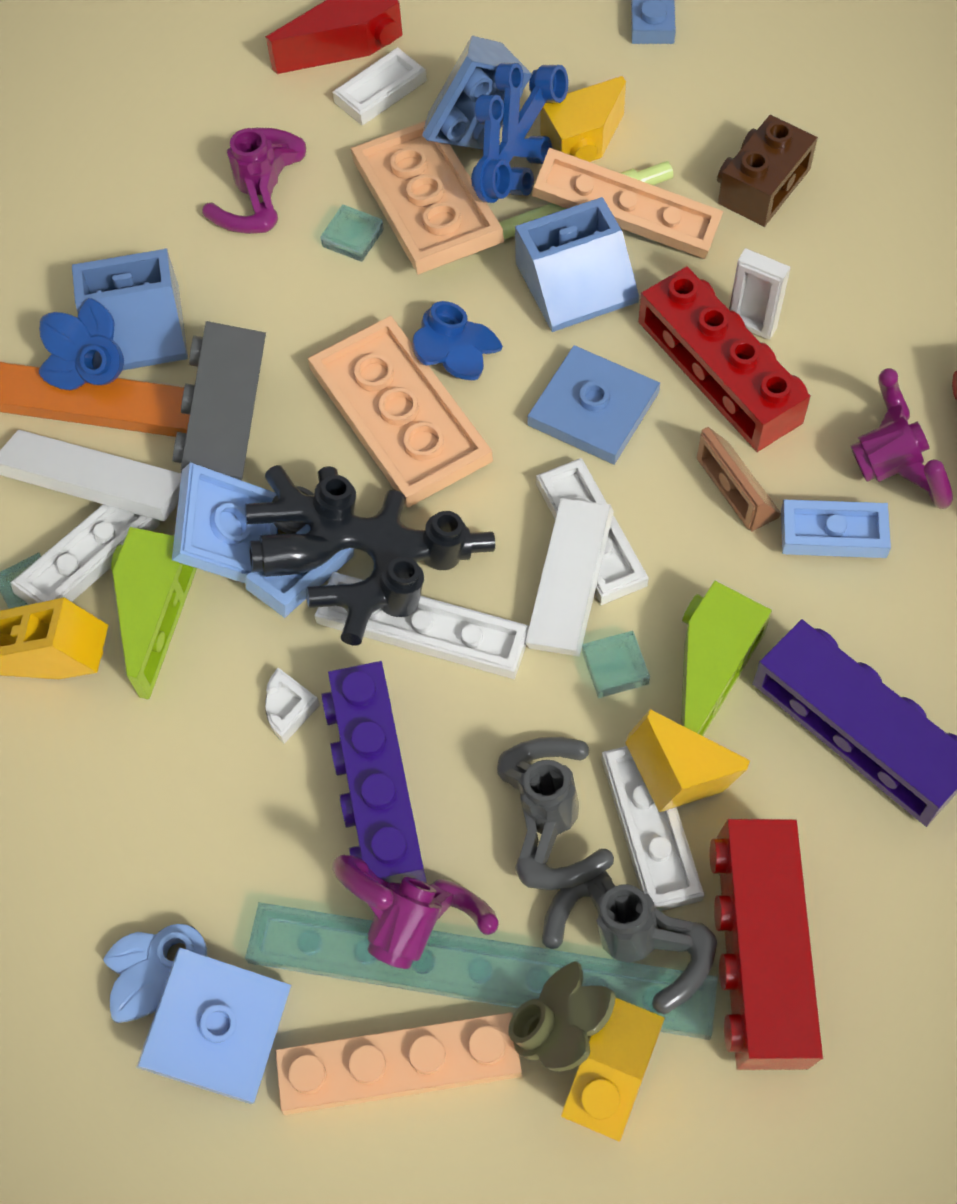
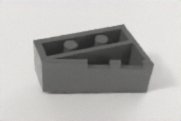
(220, 399)

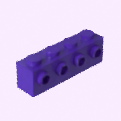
(862, 720)
(374, 771)

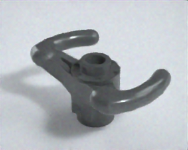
(550, 809)
(633, 929)

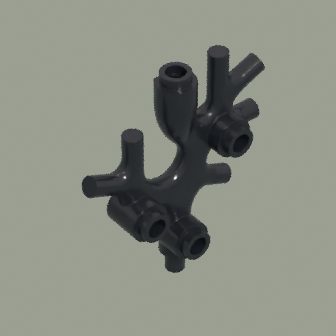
(394, 548)

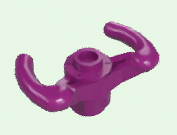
(256, 162)
(899, 447)
(407, 910)

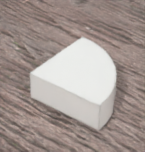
(287, 704)

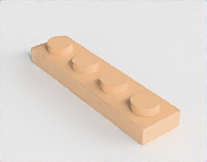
(634, 204)
(396, 1064)

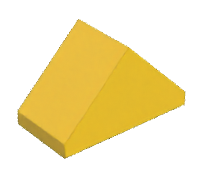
(680, 763)

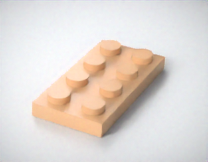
(426, 198)
(400, 411)

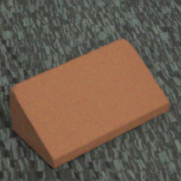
(735, 481)

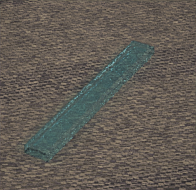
(461, 966)

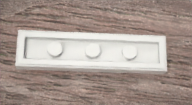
(91, 474)
(442, 632)

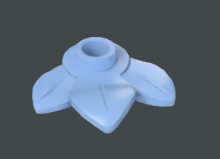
(145, 968)

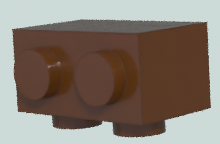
(766, 169)

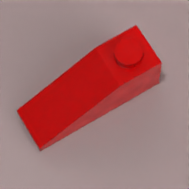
(334, 34)

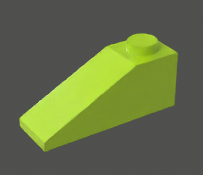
(149, 602)
(717, 646)

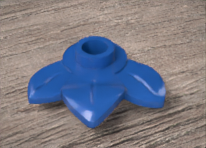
(454, 341)
(74, 344)

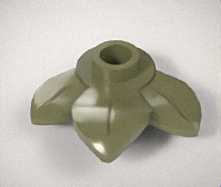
(561, 1020)

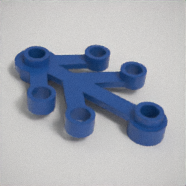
(492, 175)

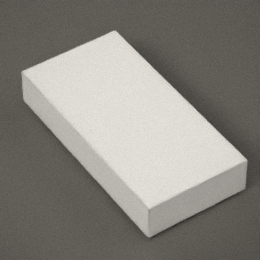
(379, 86)
(759, 292)

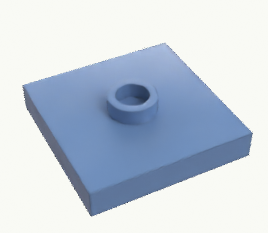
(593, 404)

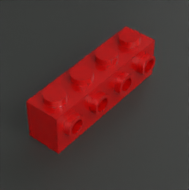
(723, 358)
(766, 946)

